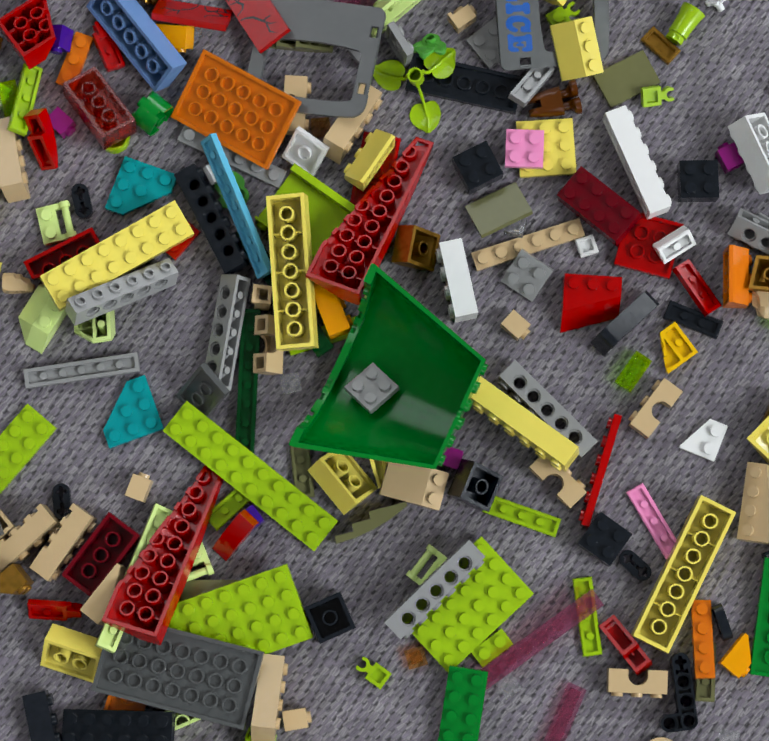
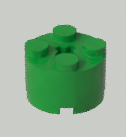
(152, 113)

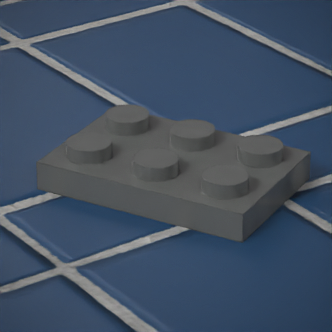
(203, 390)

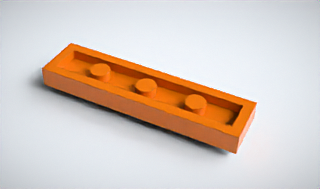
(702, 640)

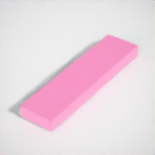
(652, 519)

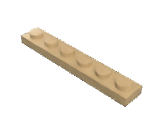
(531, 243)

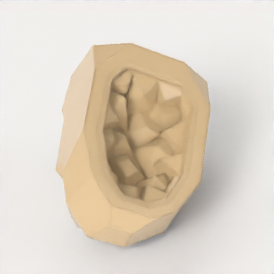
(16, 284)
(760, 302)

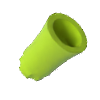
(684, 23)

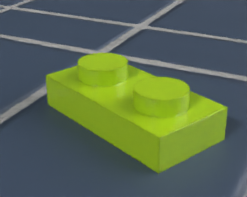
(492, 647)

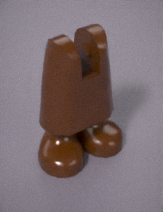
(552, 101)

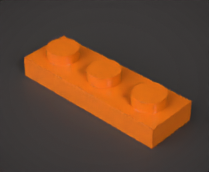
(75, 58)

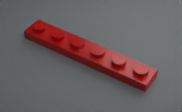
(597, 478)

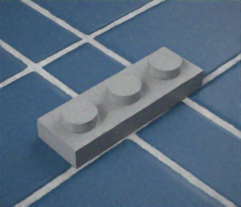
(530, 85)

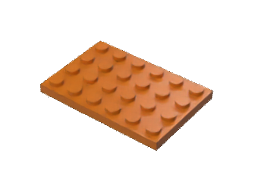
(237, 107)

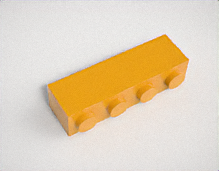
(332, 312)

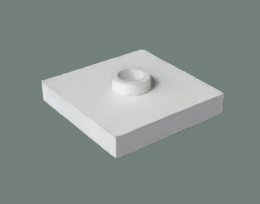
(305, 151)

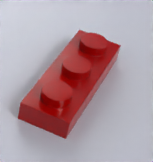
(696, 287)

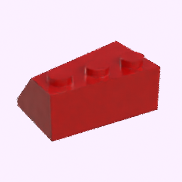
(29, 31)
(589, 300)

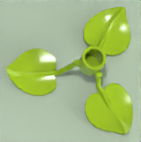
(391, 73)

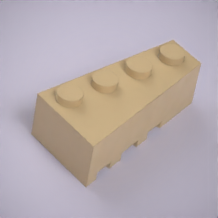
(346, 130)
(12, 163)
(755, 505)
(27, 536)
(63, 543)
(268, 698)

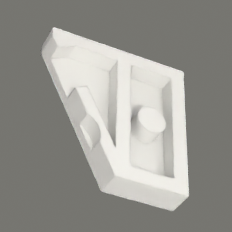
(706, 440)

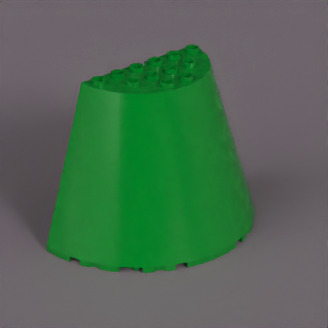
(420, 355)

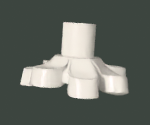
(716, 3)

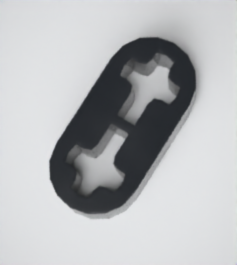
(86, 200)
(57, 500)
(638, 562)
(721, 622)

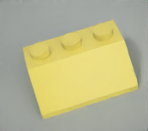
(576, 48)
(369, 159)
(342, 480)
(71, 653)

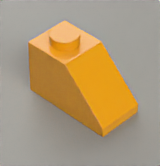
(180, 36)
(738, 657)

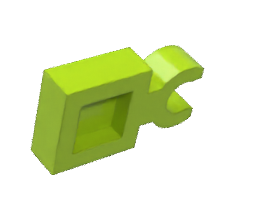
(561, 15)
(654, 95)
(376, 674)

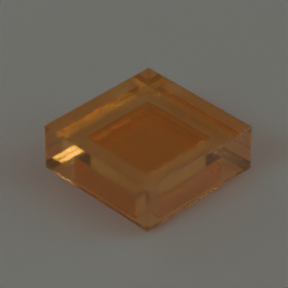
(320, 126)
(416, 657)

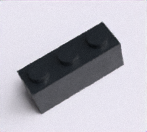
(40, 717)

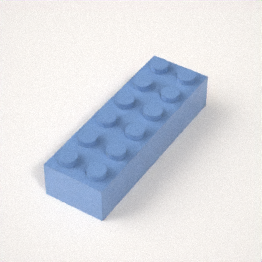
(139, 40)

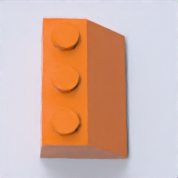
(736, 277)

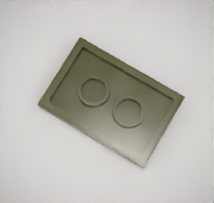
(626, 78)
(498, 210)

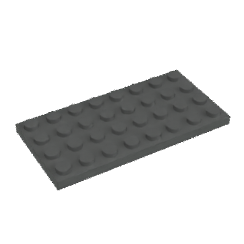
(183, 676)

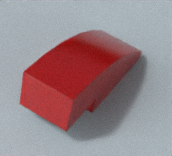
(42, 138)
(235, 534)
(625, 645)

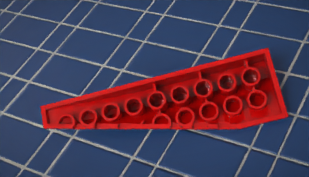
(369, 228)
(154, 584)

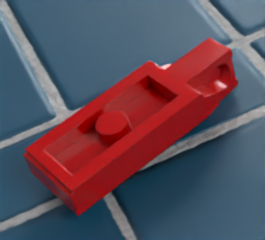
(107, 49)
(53, 609)

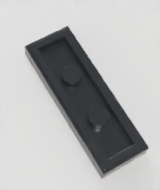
(693, 319)

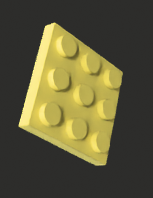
(558, 147)

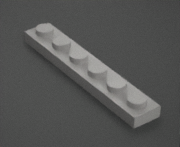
(273, 176)
(81, 370)

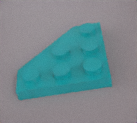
(138, 186)
(133, 414)

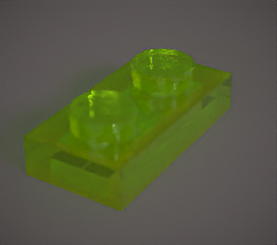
(7, 96)
(633, 371)

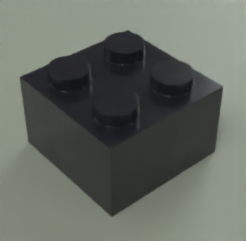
(477, 167)
(698, 181)
(475, 485)
(604, 539)
(330, 617)

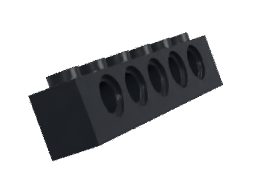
(186, 179)

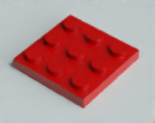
(636, 249)

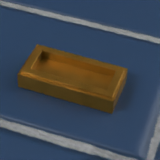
(660, 45)

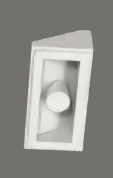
(674, 244)

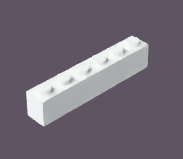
(636, 162)

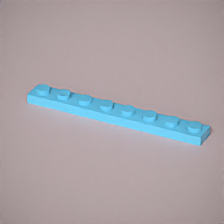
(236, 205)

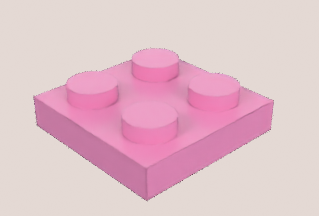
(524, 149)

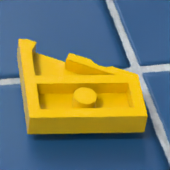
(675, 347)

